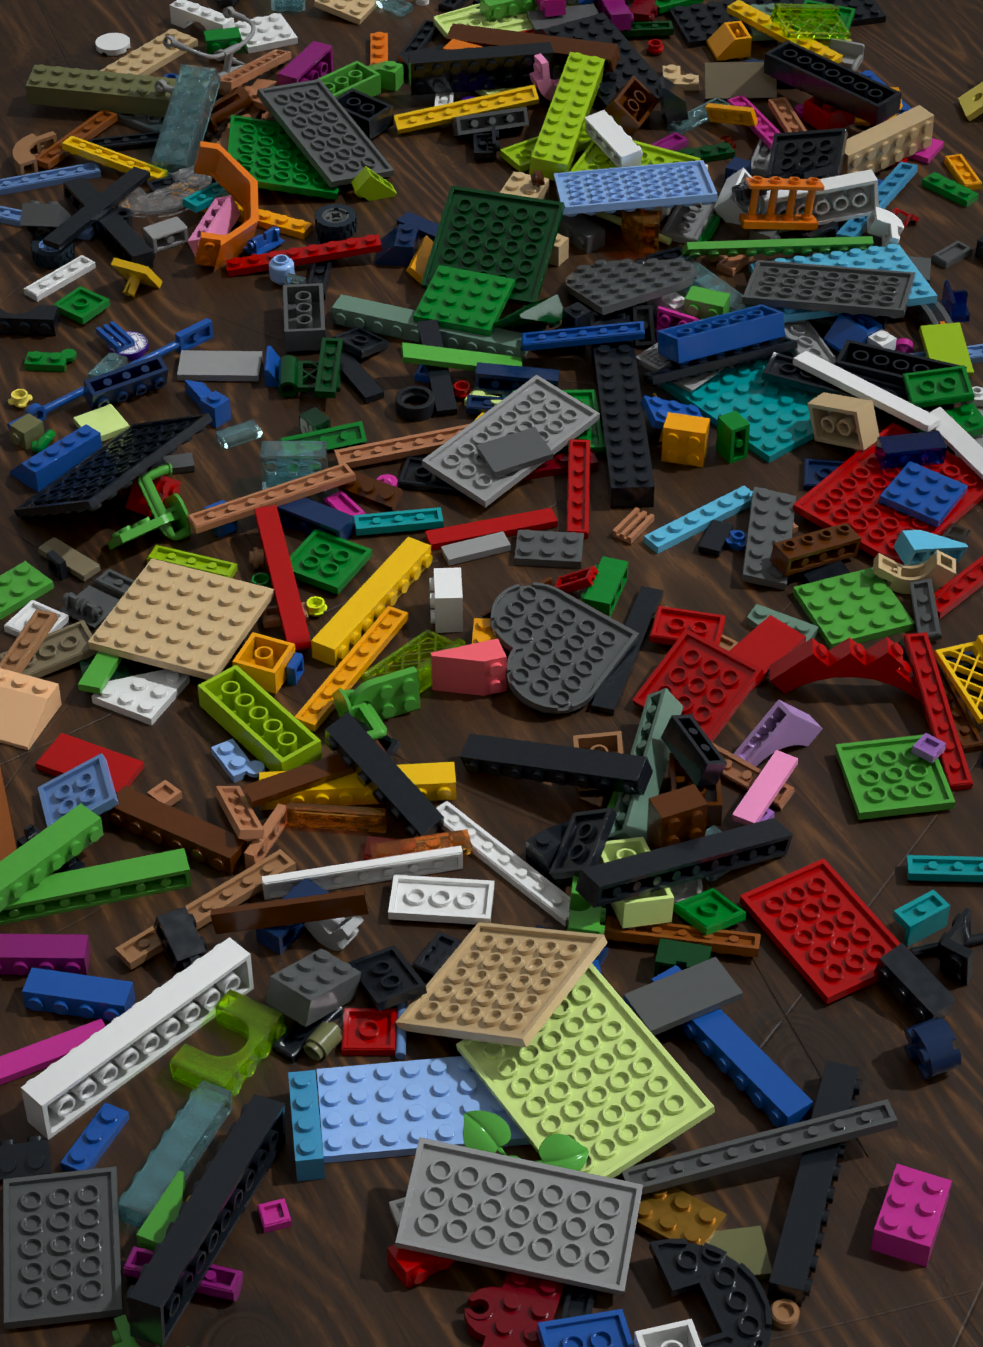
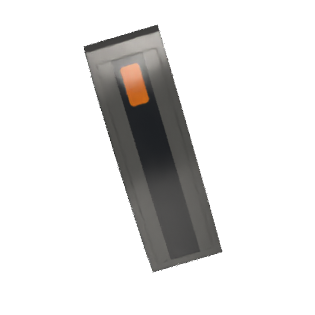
(932, 314)

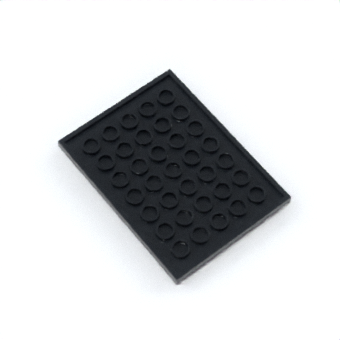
(113, 466)

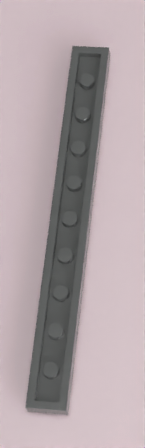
(762, 1147)

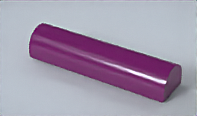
(218, 1282)

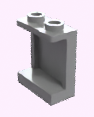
(851, 51)

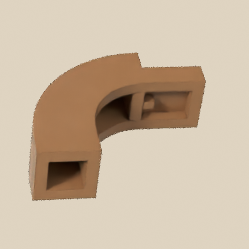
(28, 148)

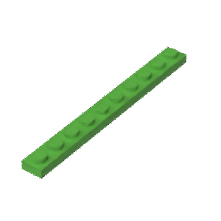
(771, 246)

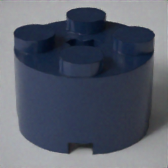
(932, 1047)

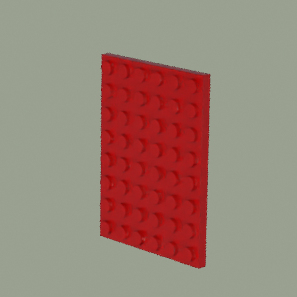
(854, 493)

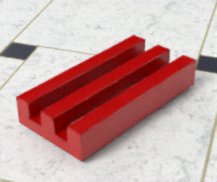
(577, 580)

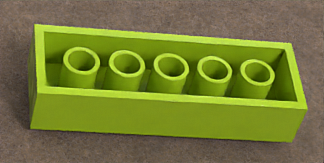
(258, 721)

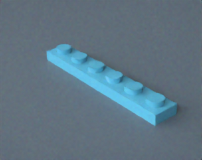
(698, 520)

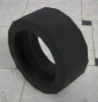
(413, 394)

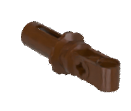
(229, 105)

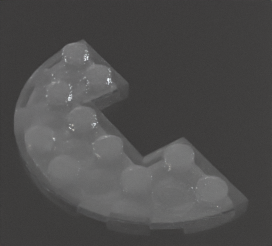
(166, 200)

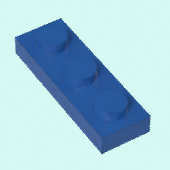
(95, 1139)

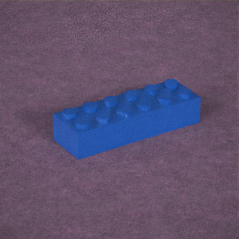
(720, 334)

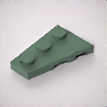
(760, 613)

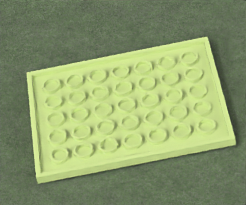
(593, 1079)

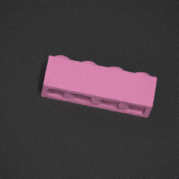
(217, 220)

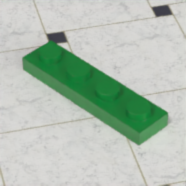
(336, 436)

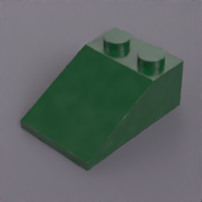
(534, 316)

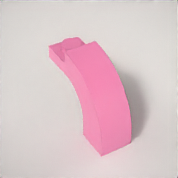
(541, 77)

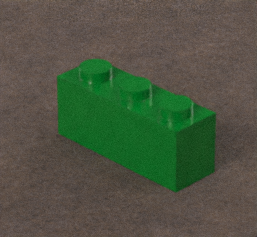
(607, 586)

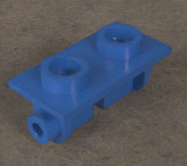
(262, 245)

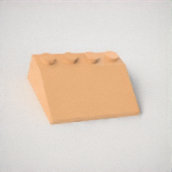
(25, 707)

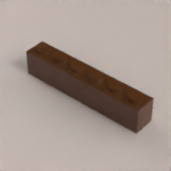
(178, 830)

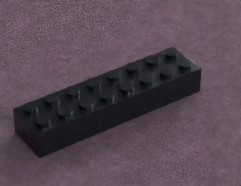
(475, 68)
(832, 83)

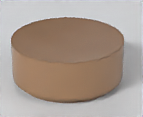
(785, 1314)

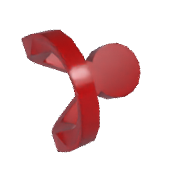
(909, 216)

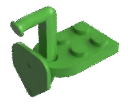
(174, 512)
(380, 699)

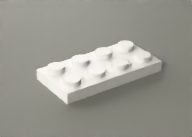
(441, 899)

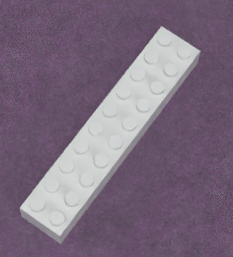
(135, 1039)

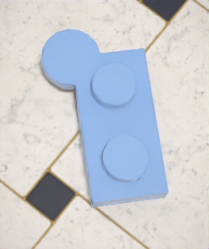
(235, 761)

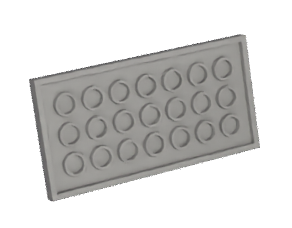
(534, 404)
(520, 1216)

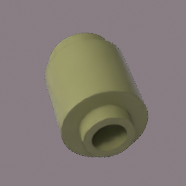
(323, 1040)

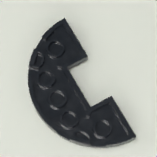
(744, 193)
(727, 1288)

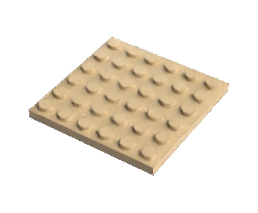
(181, 619)
(502, 983)

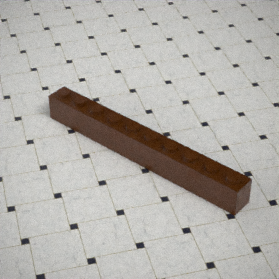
(561, 46)

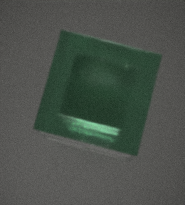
(313, 420)

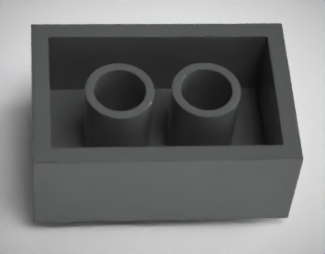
(313, 987)

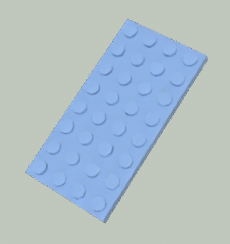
(389, 1105)

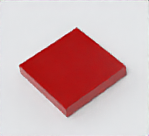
(369, 1032)

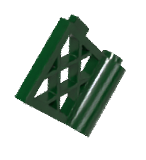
(292, 376)

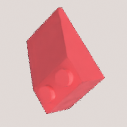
(470, 669)

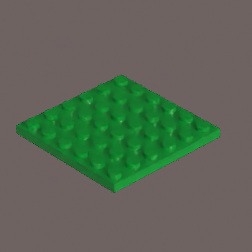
(274, 158)

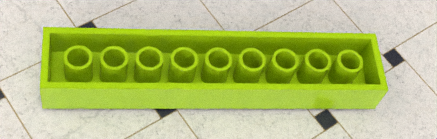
(567, 115)

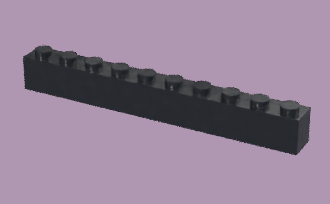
(683, 862)
(812, 1193)

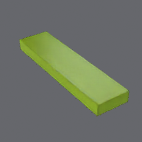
(193, 561)

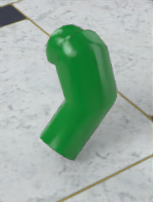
(44, 441)

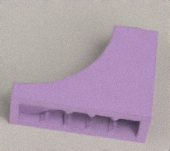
(778, 729)

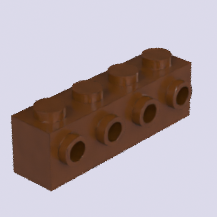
(815, 549)

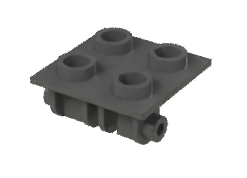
(89, 605)

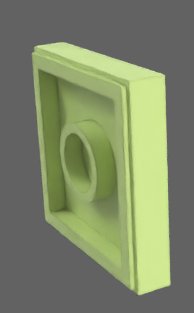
(104, 420)

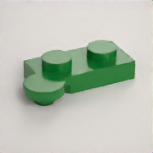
(49, 361)

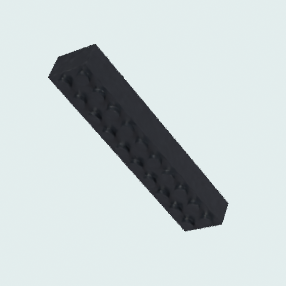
(206, 1221)

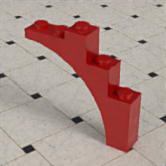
(848, 659)

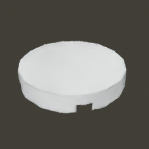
(113, 44)

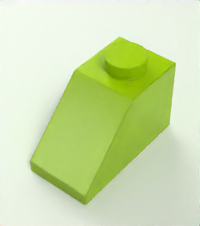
(372, 186)

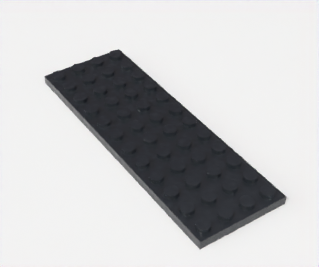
(700, 21)

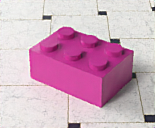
(911, 1215)

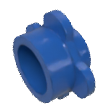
(736, 540)

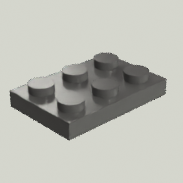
(549, 549)

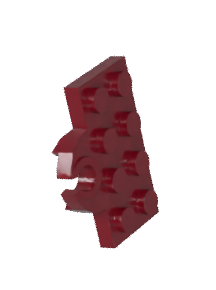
(513, 1311)

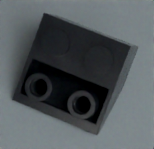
(672, 101)

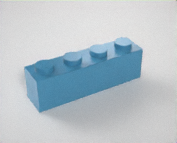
(306, 1125)

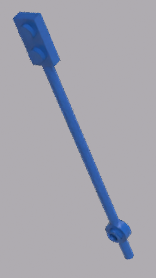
(184, 340)

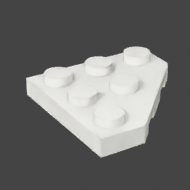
(142, 695)

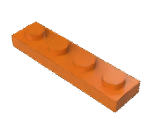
(378, 47)

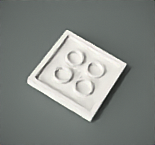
(270, 33)

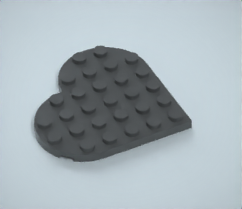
(624, 283)
(556, 646)

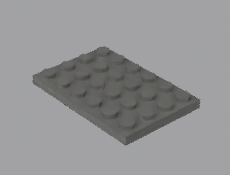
(61, 1248)

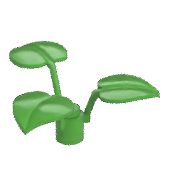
(490, 1132)

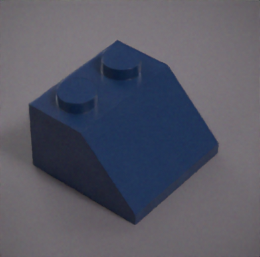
(399, 246)

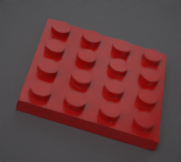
(704, 680)

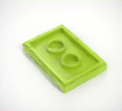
(946, 344)

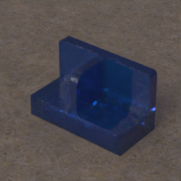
(955, 303)

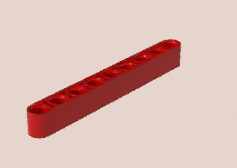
(282, 577)

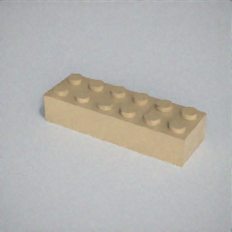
(889, 141)

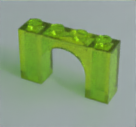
(245, 1016)

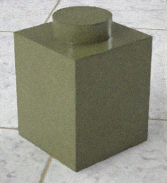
(26, 431)

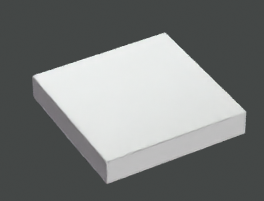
(18, 622)

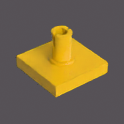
(135, 274)

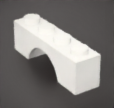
(185, 13)

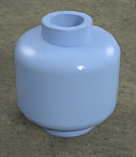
(279, 268)

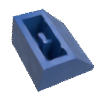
(852, 328)

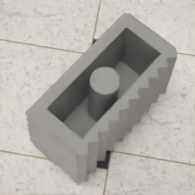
(166, 234)

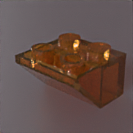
(641, 231)

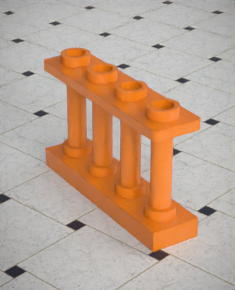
(784, 221)

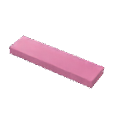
(765, 788)

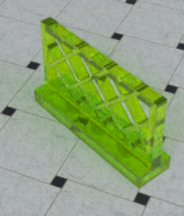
(815, 14)
(415, 644)

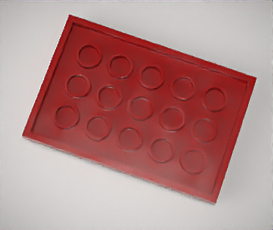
(821, 929)

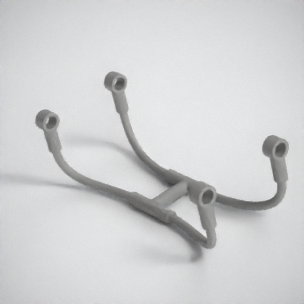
(225, 55)

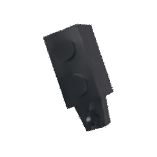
(180, 938)

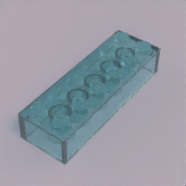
(186, 117)

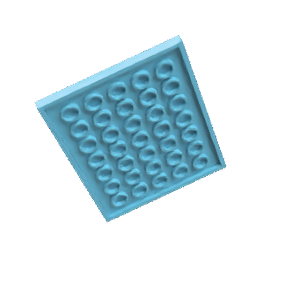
(883, 258)

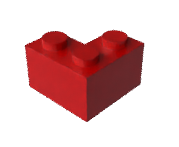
(165, 487)

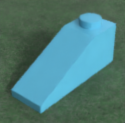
(918, 546)

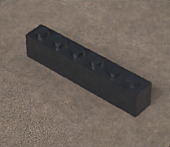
(383, 777)

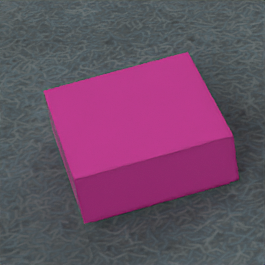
(274, 1215)

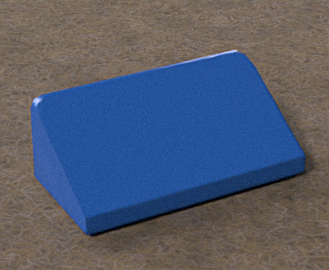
(271, 367)
(196, 390)

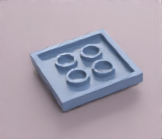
(85, 784)

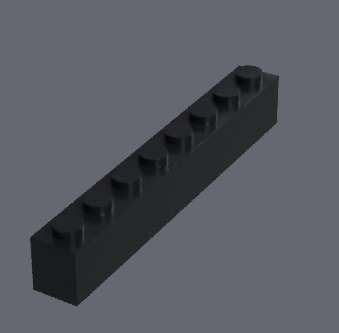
(557, 764)

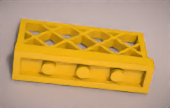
(959, 683)

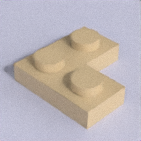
(686, 82)

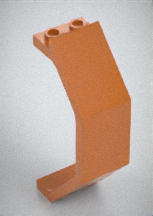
(238, 182)

